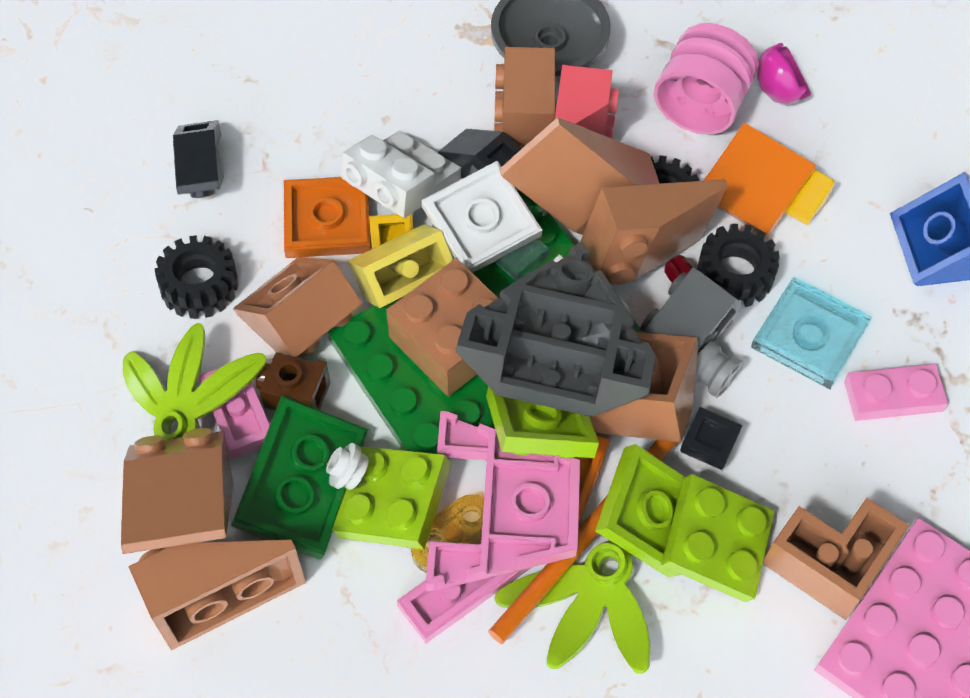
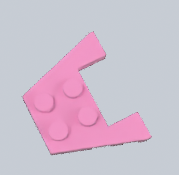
(526, 510)

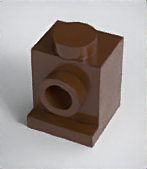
(307, 381)

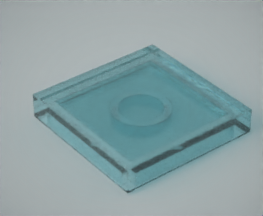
(811, 332)

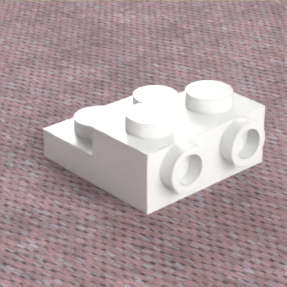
(397, 171)

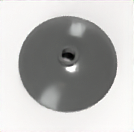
(573, 27)

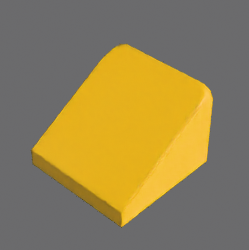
(811, 197)
(387, 227)

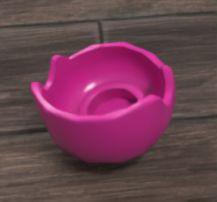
(780, 76)

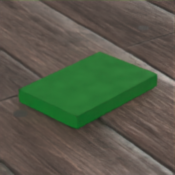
(289, 482)

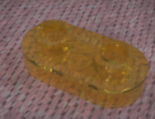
(452, 527)

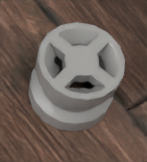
(716, 369)

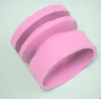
(706, 78)

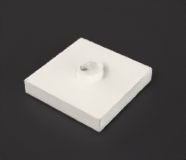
(481, 218)

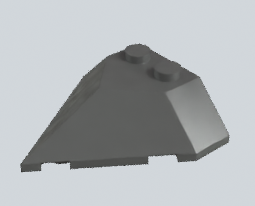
(559, 340)

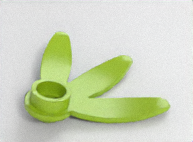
(180, 399)
(584, 614)

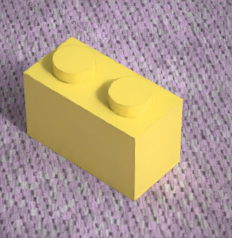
(400, 265)

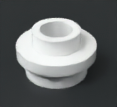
(347, 466)

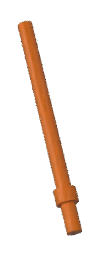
(554, 571)

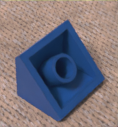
(937, 233)

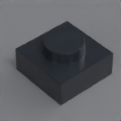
(711, 438)

